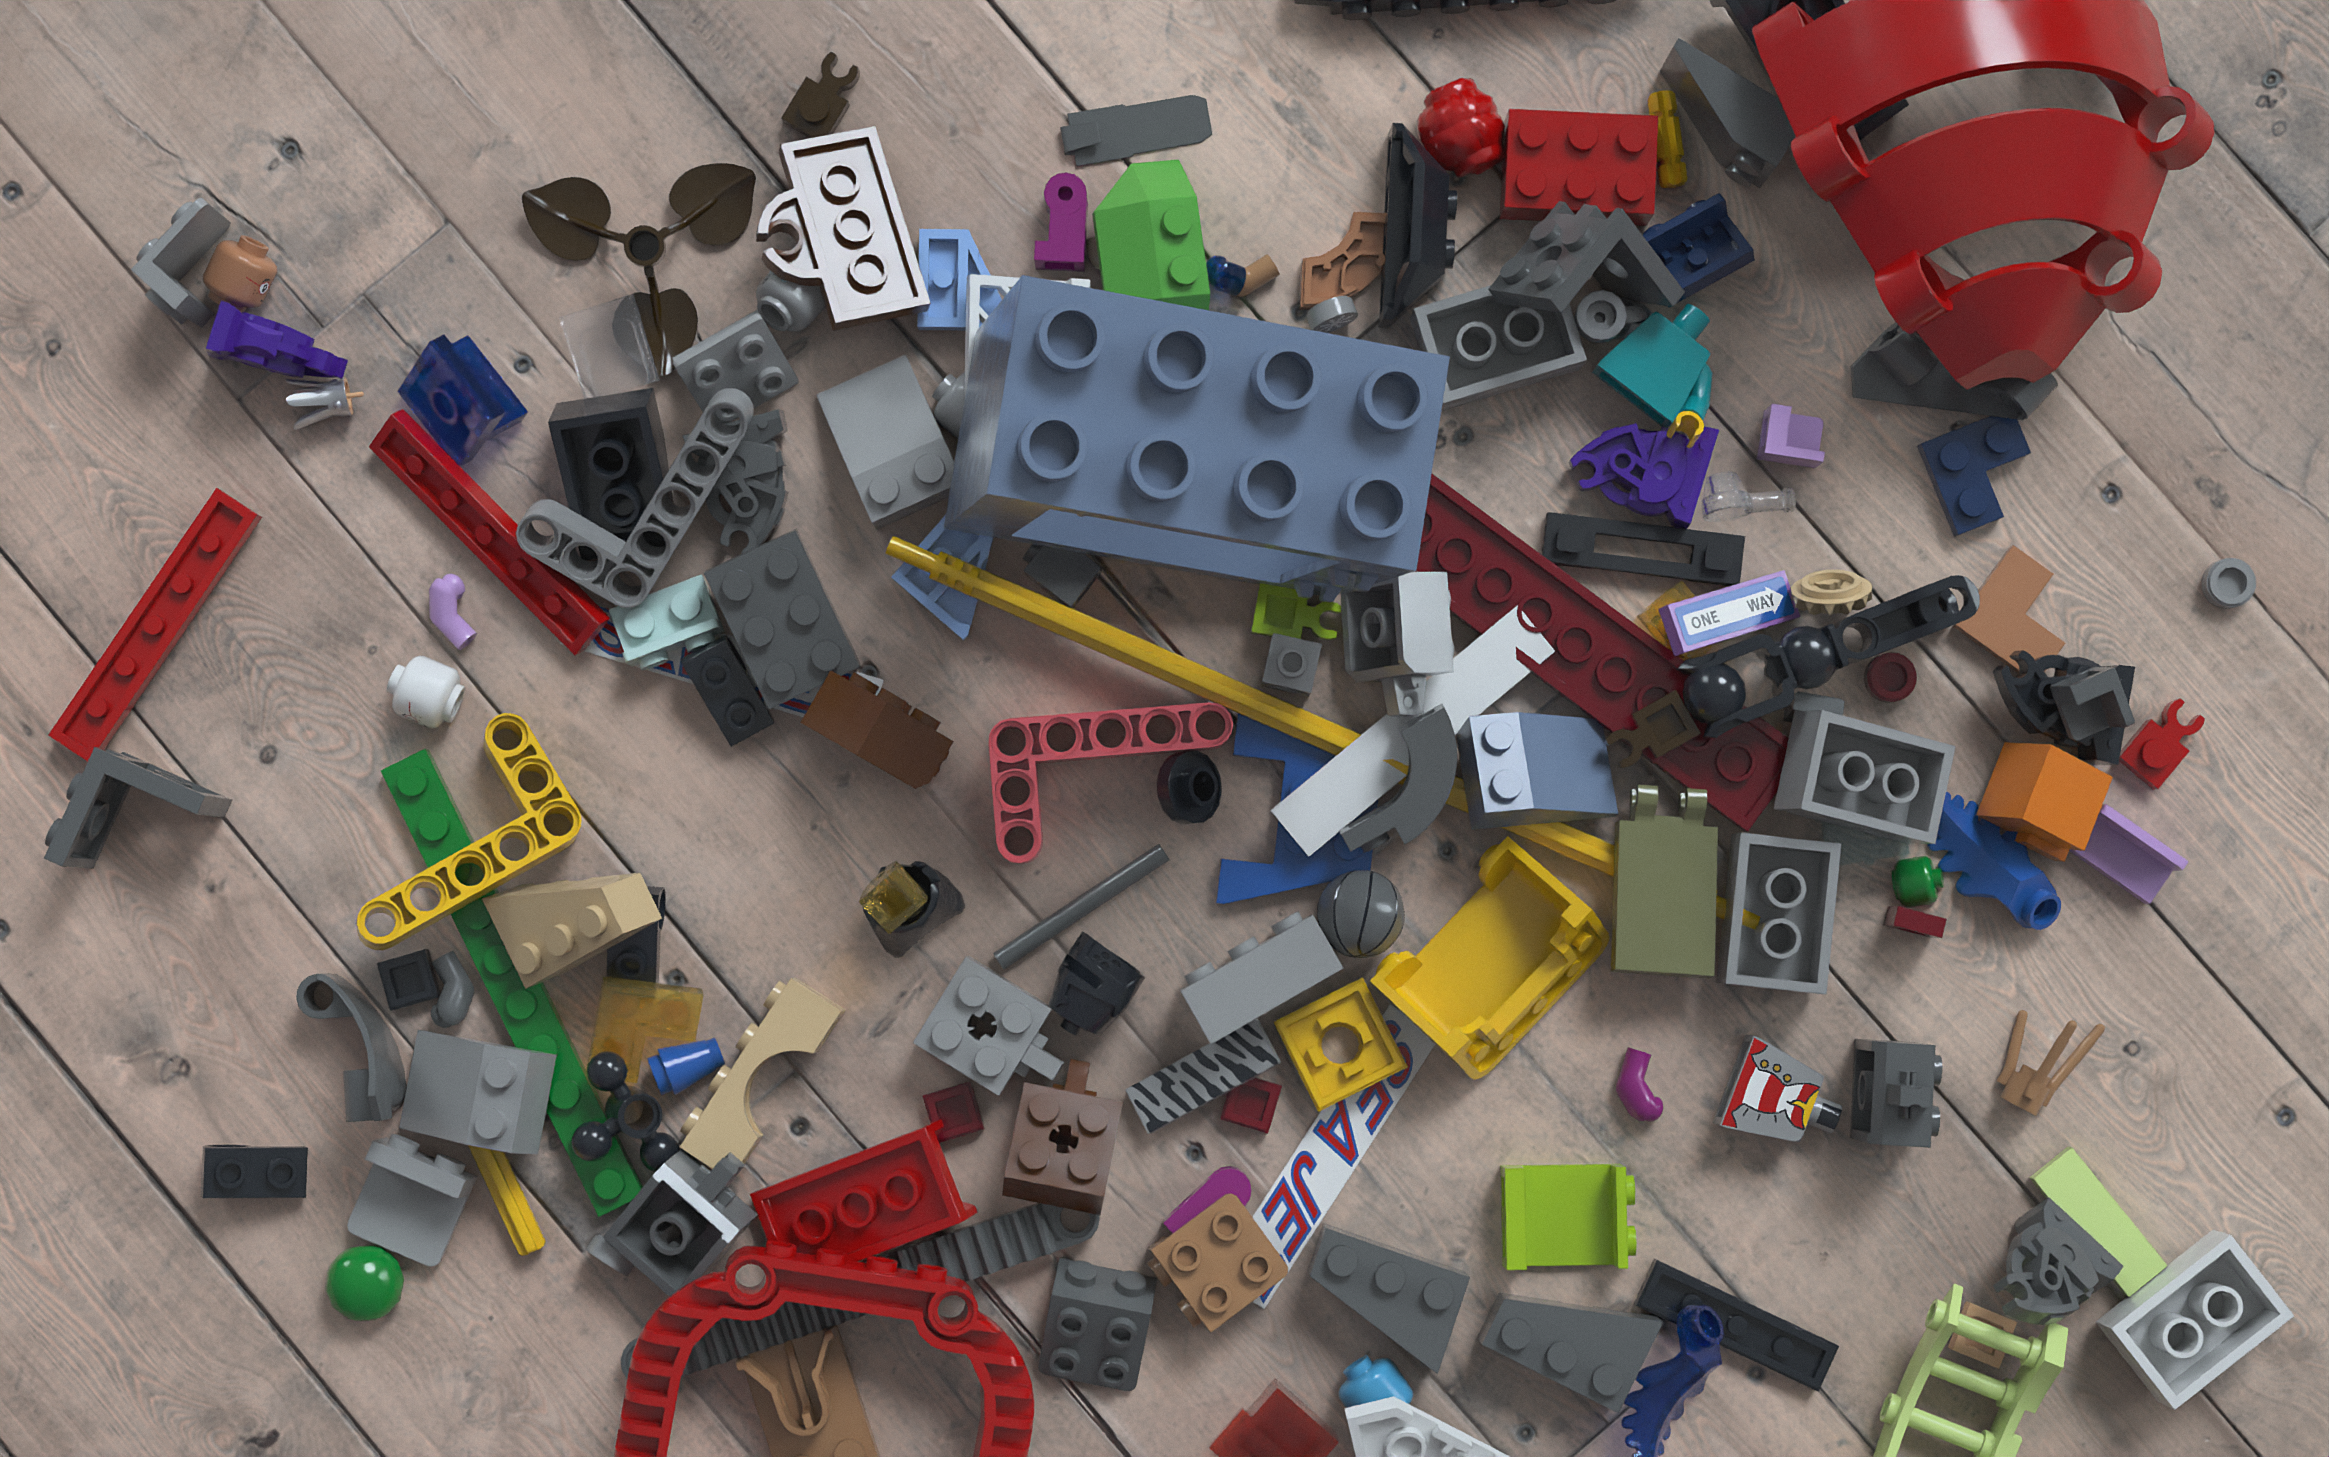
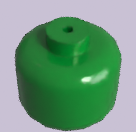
(1916, 881)

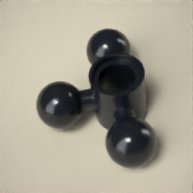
(594, 1139)

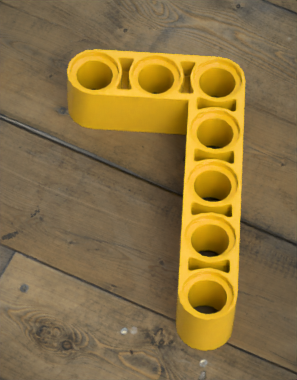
(485, 851)

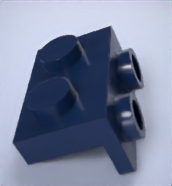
(1700, 245)

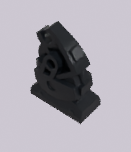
(2035, 709)

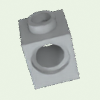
(1291, 664)

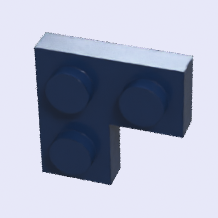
(1959, 467)

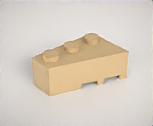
(568, 921)

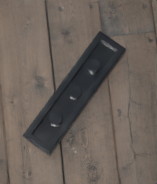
(1746, 1327)

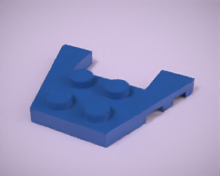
(1291, 864)

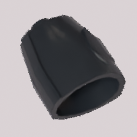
(1093, 987)

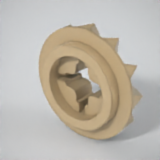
(1831, 592)

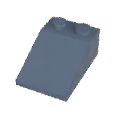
(1534, 769)

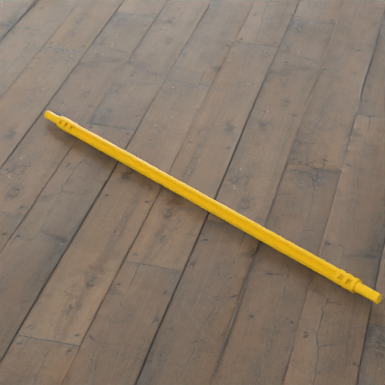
(1219, 688)

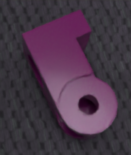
(1068, 211)
(1220, 1182)

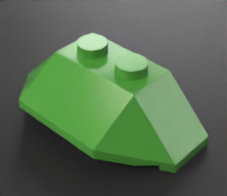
(1153, 236)

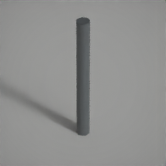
(1081, 906)

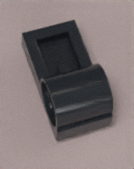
(727, 690)
(639, 954)
(254, 1171)

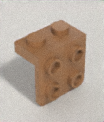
(1217, 1263)

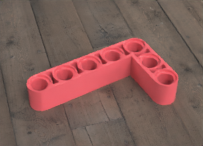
(1085, 748)

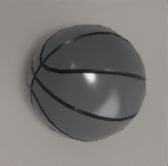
(1361, 913)

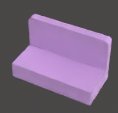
(2129, 855)

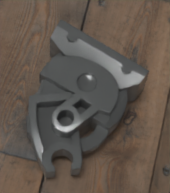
(751, 481)
(2053, 1266)

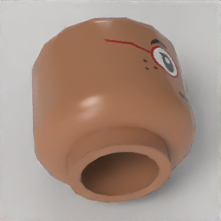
(240, 273)

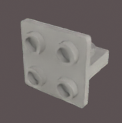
(737, 358)

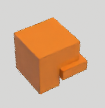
(2044, 798)

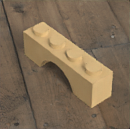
(796, 1021)

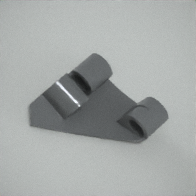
(1907, 372)
(372, 1091)

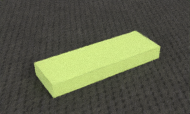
(2087, 1201)

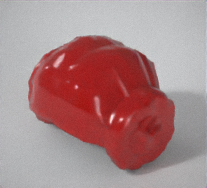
(1462, 128)

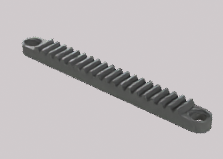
(963, 1252)

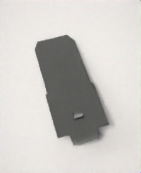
(1134, 129)

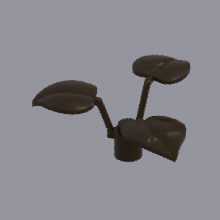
(710, 198)

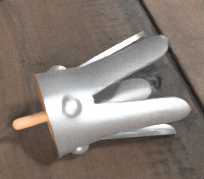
(333, 393)

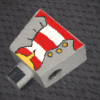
(1774, 1095)

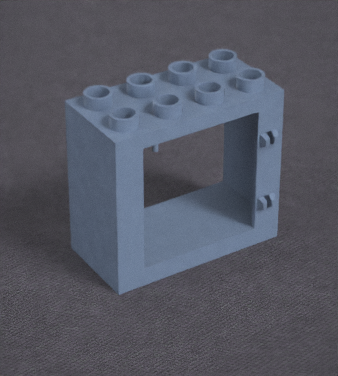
(1196, 440)

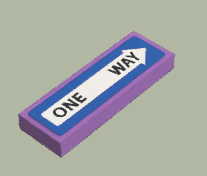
(1728, 613)

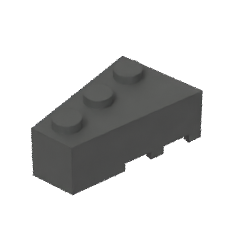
(1392, 1289)

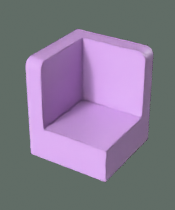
(1790, 438)

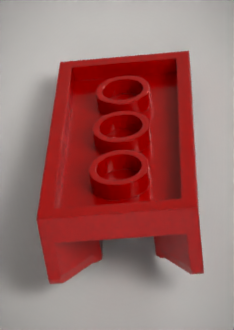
(866, 1199)

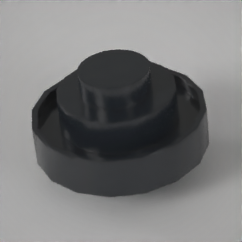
(1189, 787)

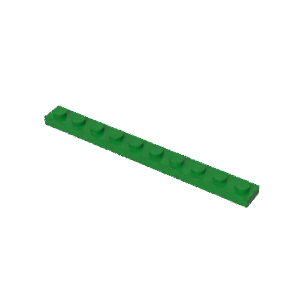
(525, 1012)

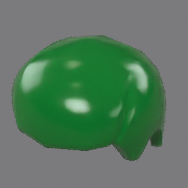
(364, 1283)

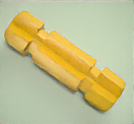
(1669, 140)

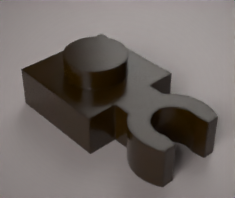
(818, 106)
(1659, 726)

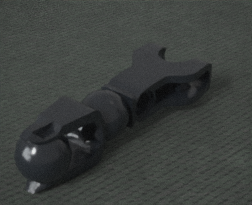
(1811, 655)

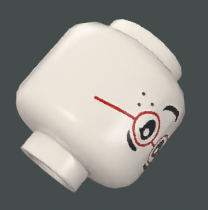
(426, 692)

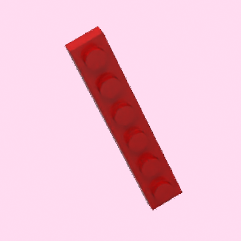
(486, 531)
(155, 625)

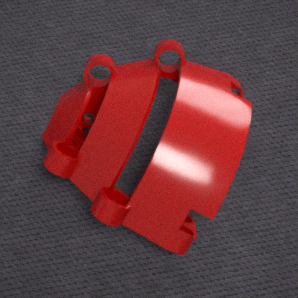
(1990, 166)

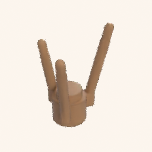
(2033, 1088)

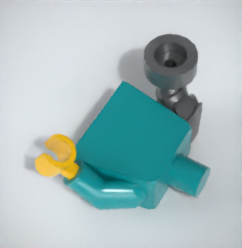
(1656, 363)

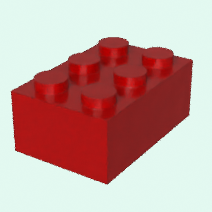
(1578, 161)

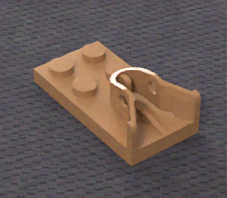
(809, 1398)

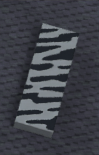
(1202, 1076)

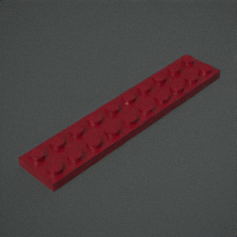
(1599, 655)

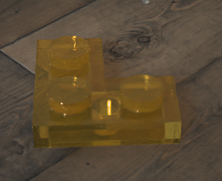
(640, 1009)

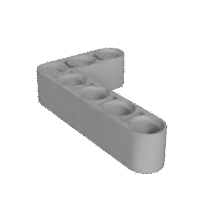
(659, 516)

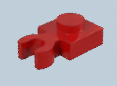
(2156, 749)

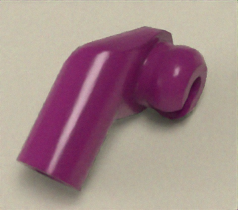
(1633, 1089)

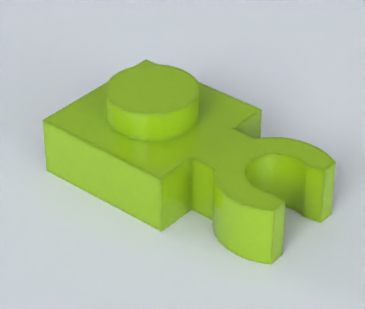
(1286, 614)

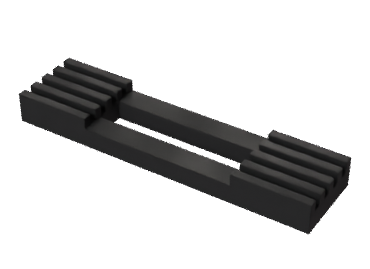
(1714, 555)

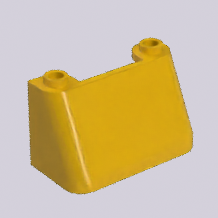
(1495, 961)

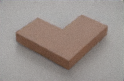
(2002, 620)

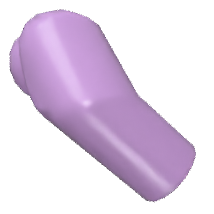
(443, 610)

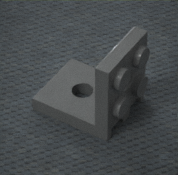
(1572, 248)
(98, 798)

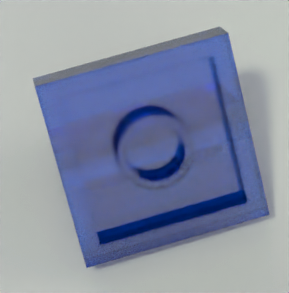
(460, 397)

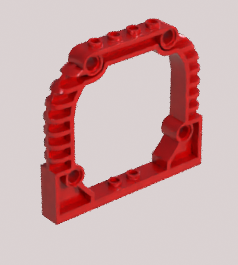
(831, 1283)

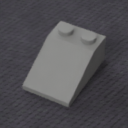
(889, 441)
(477, 1092)

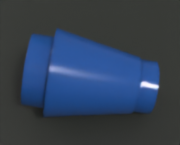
(684, 1064)

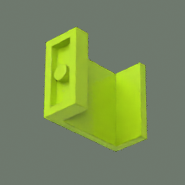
(1566, 1215)

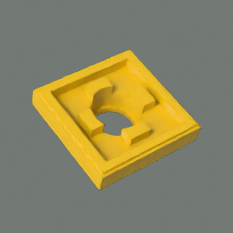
(1348, 1008)

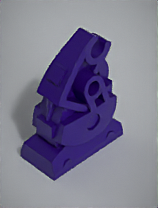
(269, 346)
(1654, 469)

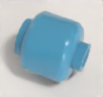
(1373, 1381)

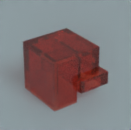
(1275, 1427)

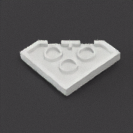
(1400, 1430)

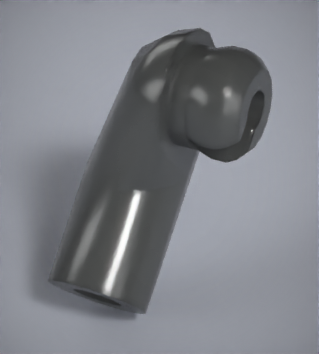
(456, 993)

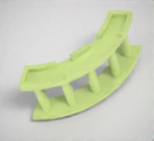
(2040, 1365)

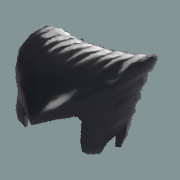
(942, 904)

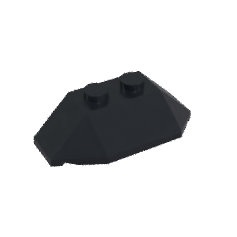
(1415, 225)

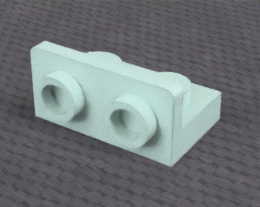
(667, 622)

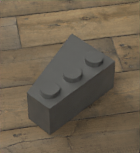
(1573, 1344)

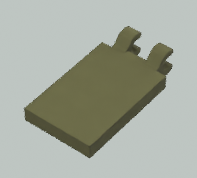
(1664, 888)

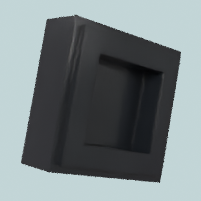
(409, 979)

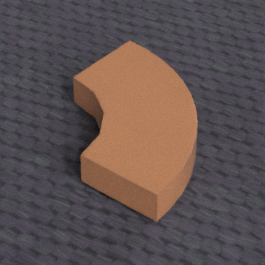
(1348, 266)

